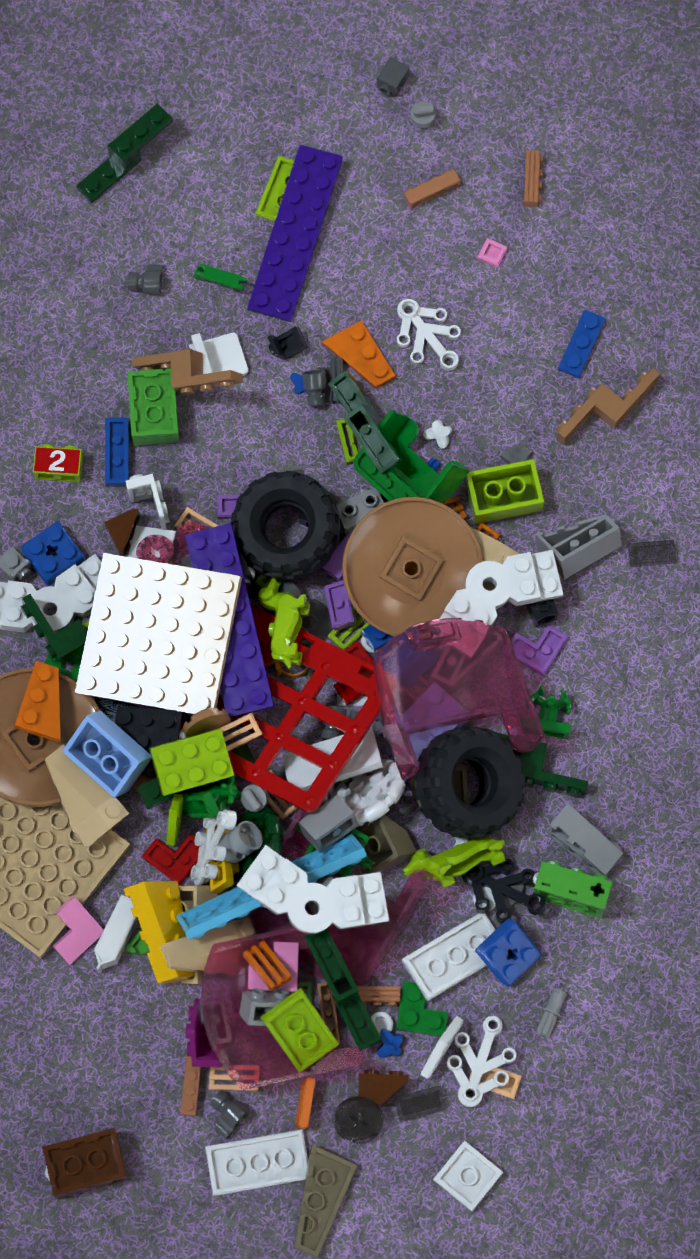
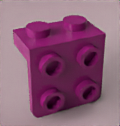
(199, 1044)

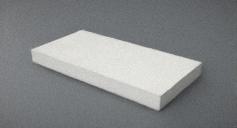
(365, 759)
(449, 957)
(257, 1162)

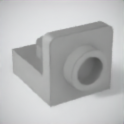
(15, 565)

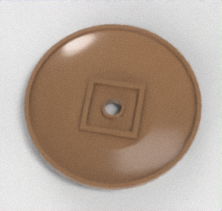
(399, 534)
(22, 766)

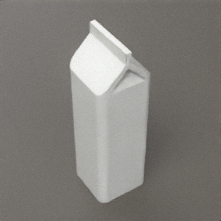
(116, 934)

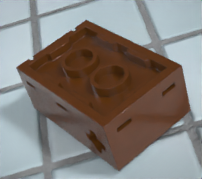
(84, 1163)

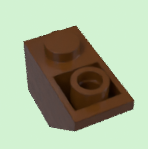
(381, 1087)

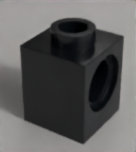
(542, 612)

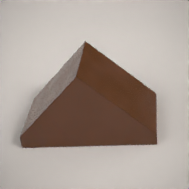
(122, 529)

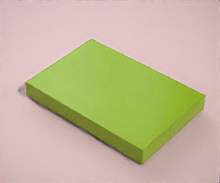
(275, 189)
(299, 1030)

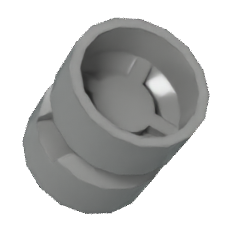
(241, 841)

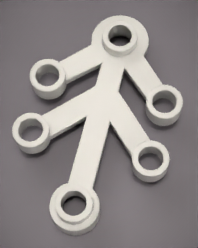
(426, 332)
(208, 846)
(479, 1065)

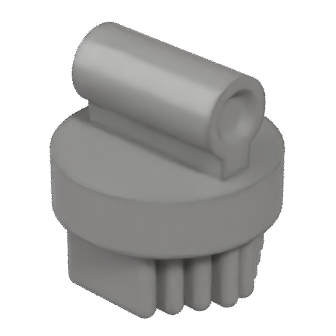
(423, 114)
(254, 798)

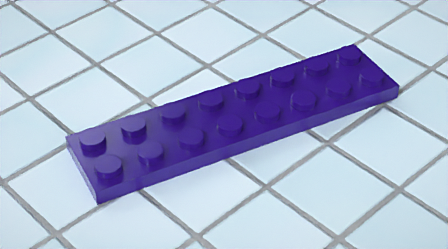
(295, 233)
(244, 678)

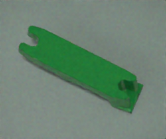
(219, 277)

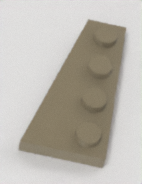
(322, 1195)

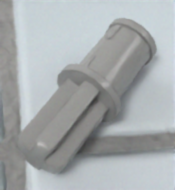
(551, 1013)

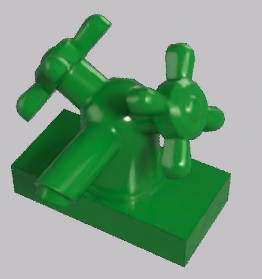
(549, 713)
(205, 803)

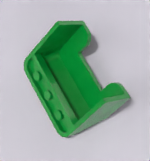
(412, 475)

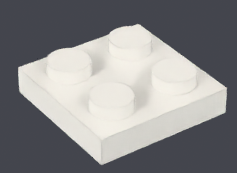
(468, 1176)

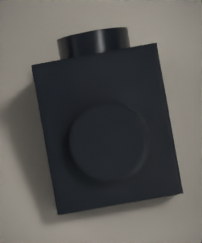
(287, 344)

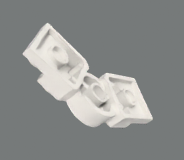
(519, 579)
(71, 596)
(285, 889)

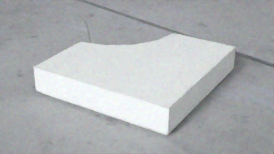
(441, 1047)

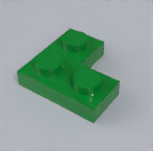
(413, 1016)

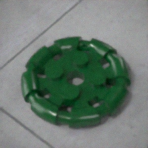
(270, 829)

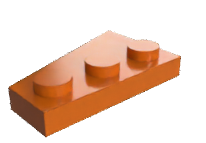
(361, 354)
(40, 705)

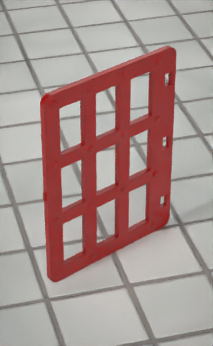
(328, 663)

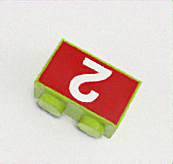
(57, 463)

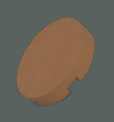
(206, 721)

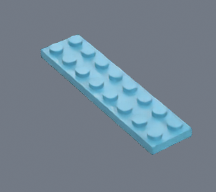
(237, 903)

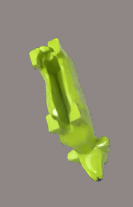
(286, 623)
(457, 859)

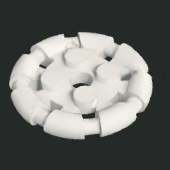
(367, 792)

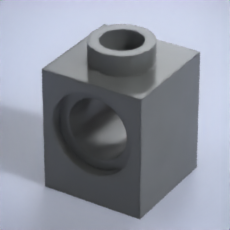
(392, 77)

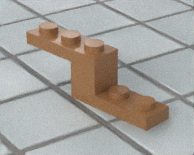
(188, 371)
(607, 405)

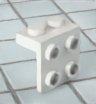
(220, 353)
(144, 487)

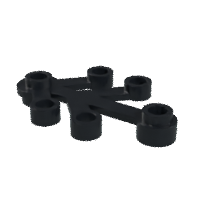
(501, 887)

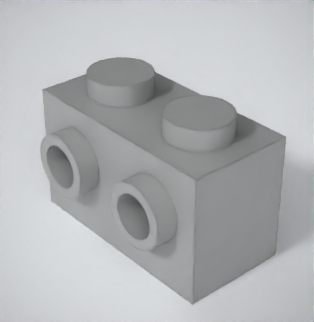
(355, 508)
(328, 823)
(258, 1002)

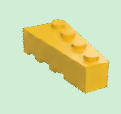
(156, 908)

